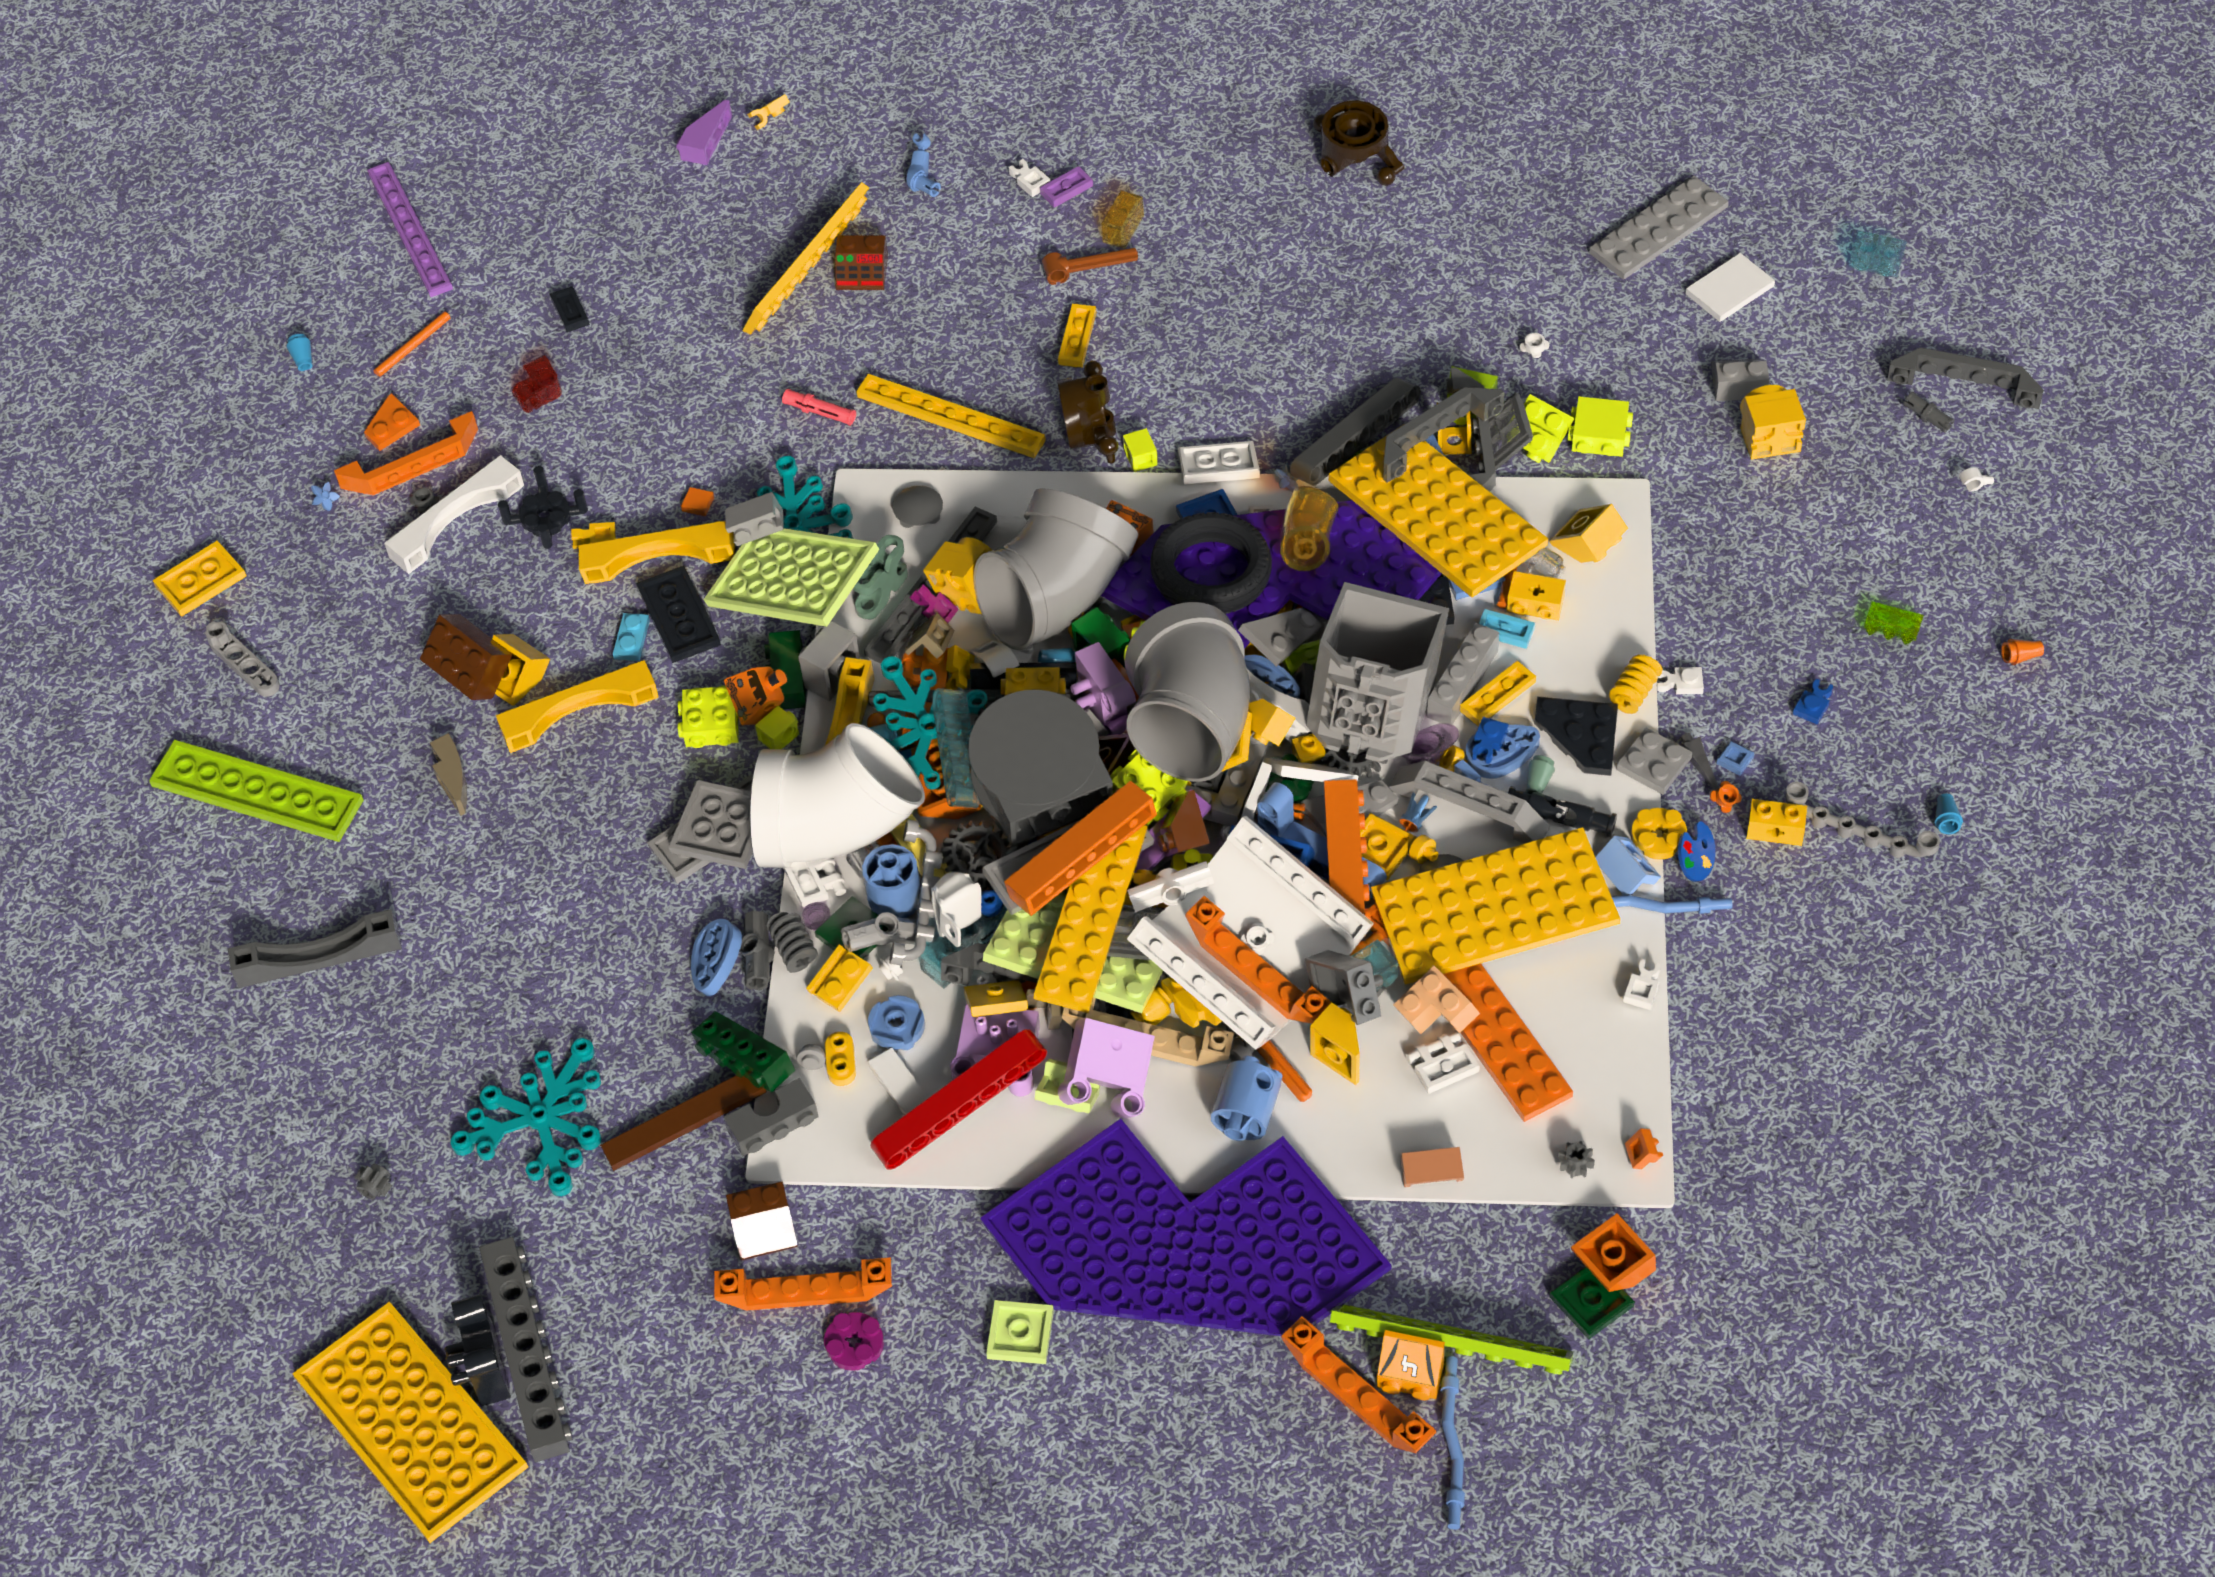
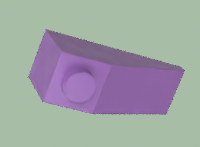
(704, 134)

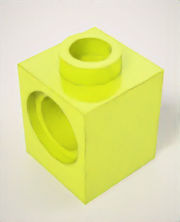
(1140, 450)
(777, 728)

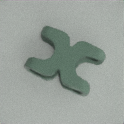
(881, 578)

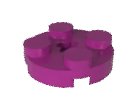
(849, 1325)

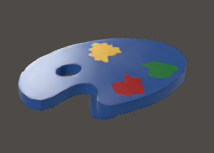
(1693, 858)

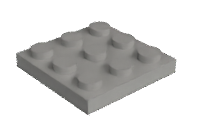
(715, 825)

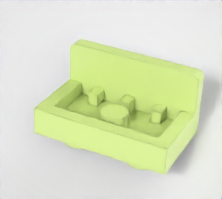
(1048, 1088)

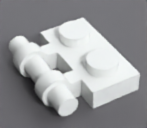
(809, 886)
(1445, 1068)

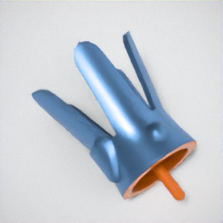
(1414, 816)

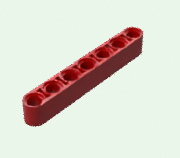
(958, 1099)

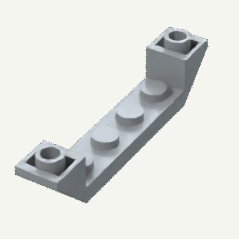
(1471, 795)

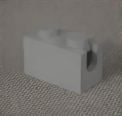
(754, 518)

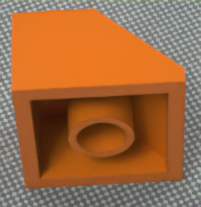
(1616, 1255)

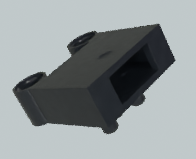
(477, 1351)

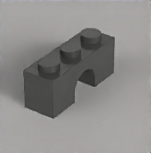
(754, 1131)

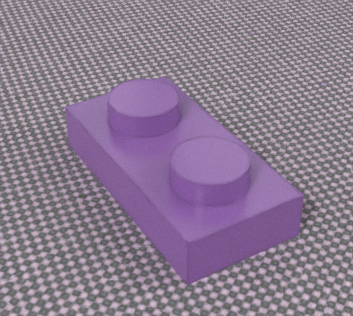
(1066, 186)

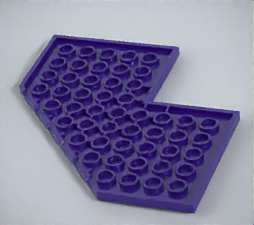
(1359, 554)
(1244, 1256)

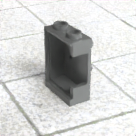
(1346, 983)

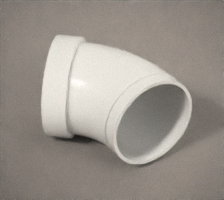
(829, 798)

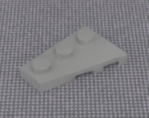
(1281, 633)
(1377, 800)

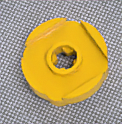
(1658, 819)

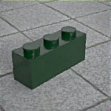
(783, 655)

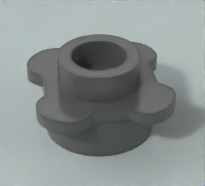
(423, 494)

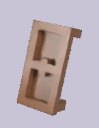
(1432, 1166)

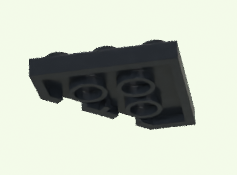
(1580, 730)

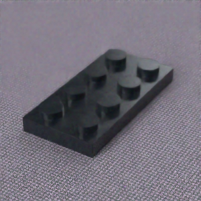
(678, 614)

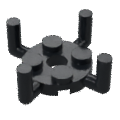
(540, 502)

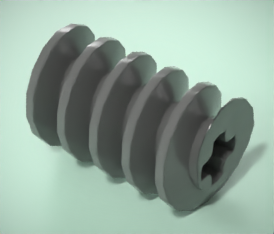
(791, 940)

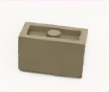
(933, 634)
(1054, 1012)

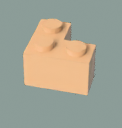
(1433, 997)

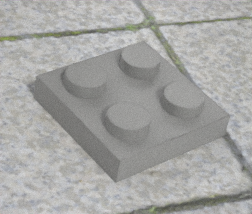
(1654, 761)

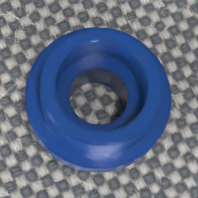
(993, 908)

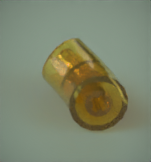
(1307, 528)

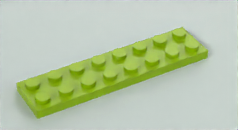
(256, 790)
(1463, 1340)

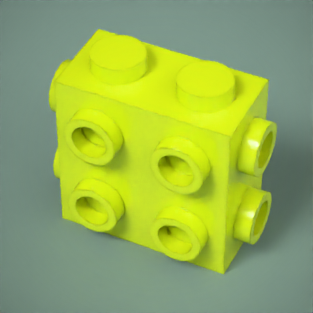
(1600, 426)
(707, 717)
(1154, 782)

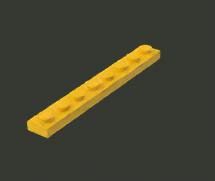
(951, 416)

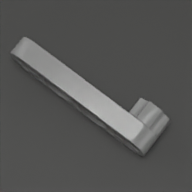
(219, 635)

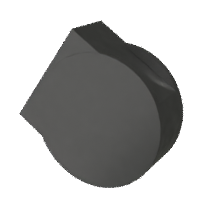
(1036, 763)

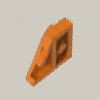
(390, 423)

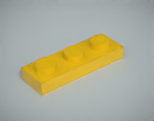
(1077, 335)
(1498, 693)

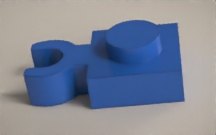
(1813, 705)
(1489, 737)

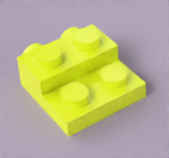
(1548, 429)

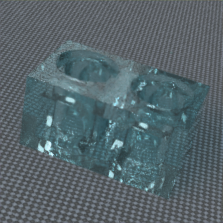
(1877, 254)

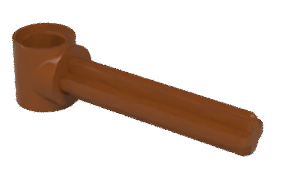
(1058, 267)

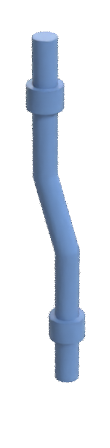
(1701, 904)
(1455, 1496)

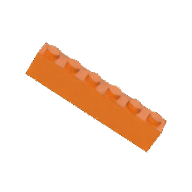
(1345, 843)
(1080, 848)

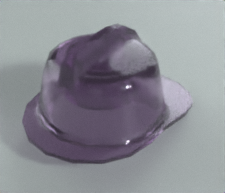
(1431, 743)

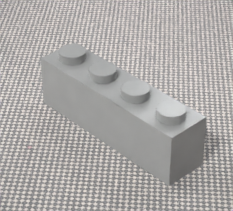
(1463, 674)

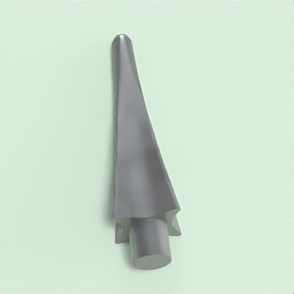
(1699, 759)

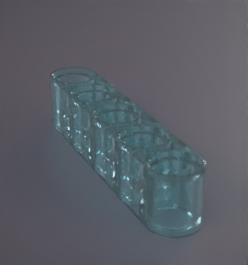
(953, 737)

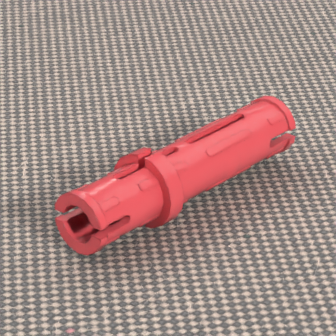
(809, 403)

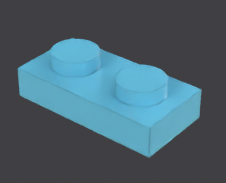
(1510, 629)
(631, 637)

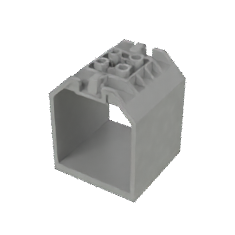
(1375, 672)

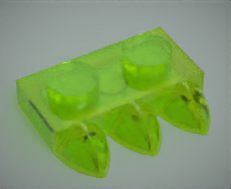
(1893, 622)

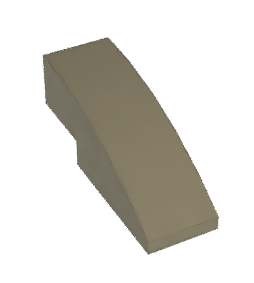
(450, 772)

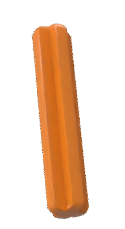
(1290, 1075)

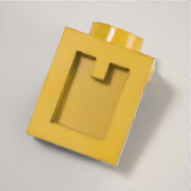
(1307, 749)

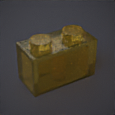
(1122, 219)

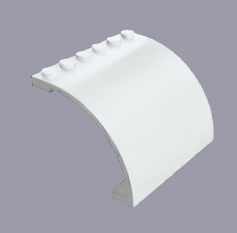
(1253, 884)

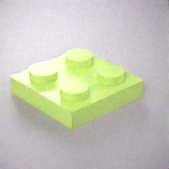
(1020, 1332)

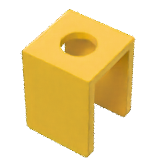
(1462, 432)

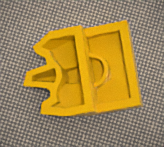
(1186, 1005)

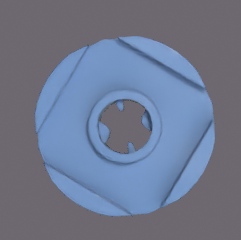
(898, 1037)

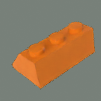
(935, 800)

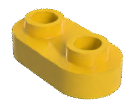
(840, 1056)

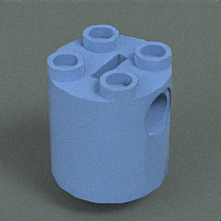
(892, 880)
(1246, 1099)

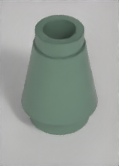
(1539, 773)

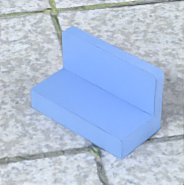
(1626, 865)

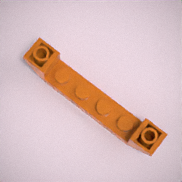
(352, 477)
(1249, 967)
(803, 1290)
(1353, 1391)

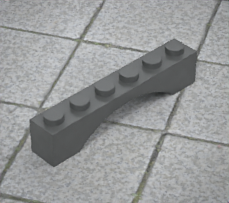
(265, 962)

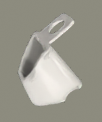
(955, 904)

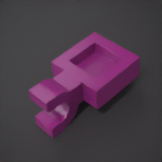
(934, 604)

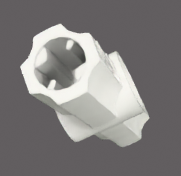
(1170, 886)

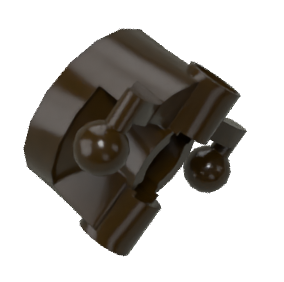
(1354, 133)
(1084, 411)

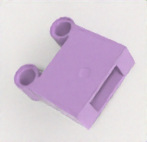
(1102, 688)
(986, 1033)
(1111, 1059)

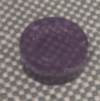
(815, 915)

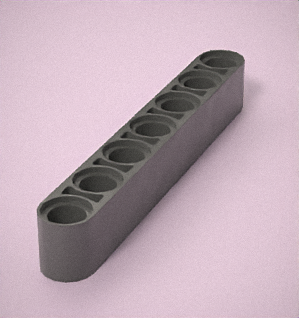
(1355, 431)

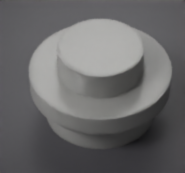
(811, 1057)

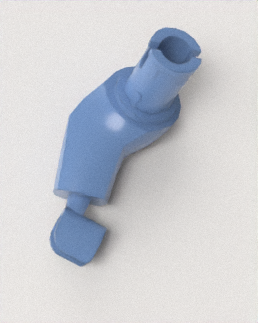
(918, 171)

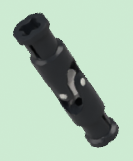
(1557, 810)

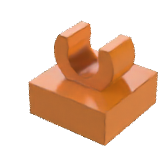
(1642, 1149)

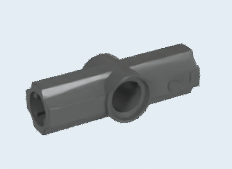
(756, 950)

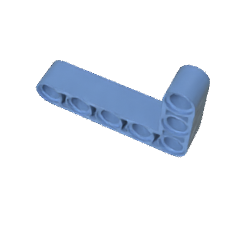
(1277, 819)

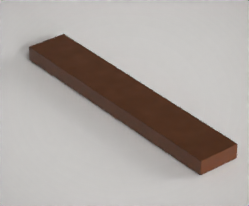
(679, 1121)

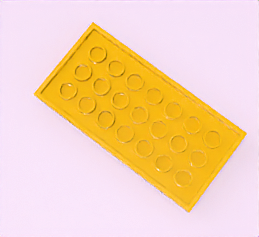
(1441, 515)
(1495, 905)
(410, 1421)

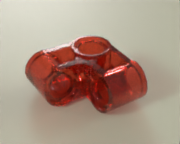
(540, 387)

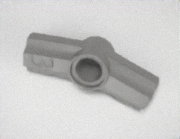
(869, 933)

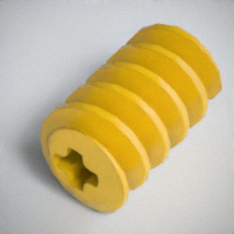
(1635, 683)

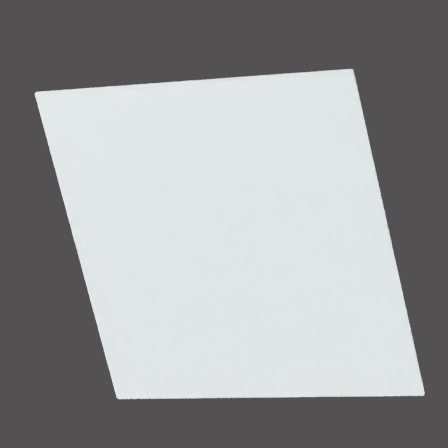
(1345, 1132)

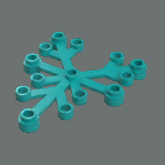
(840, 514)
(915, 704)
(557, 1088)

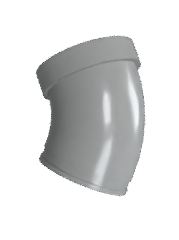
(1050, 568)
(1189, 689)

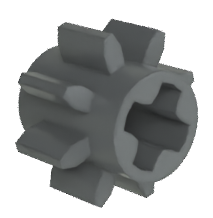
(1576, 1159)
(373, 1181)

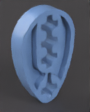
(1276, 676)
(1506, 761)
(714, 955)

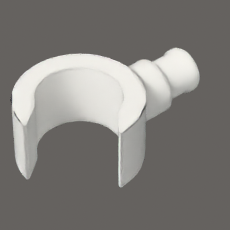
(1974, 480)

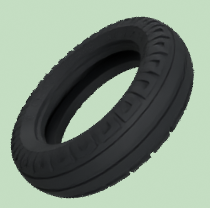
(1211, 528)

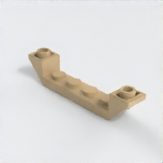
(1168, 1043)

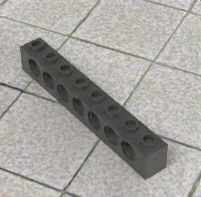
(554, 1439)

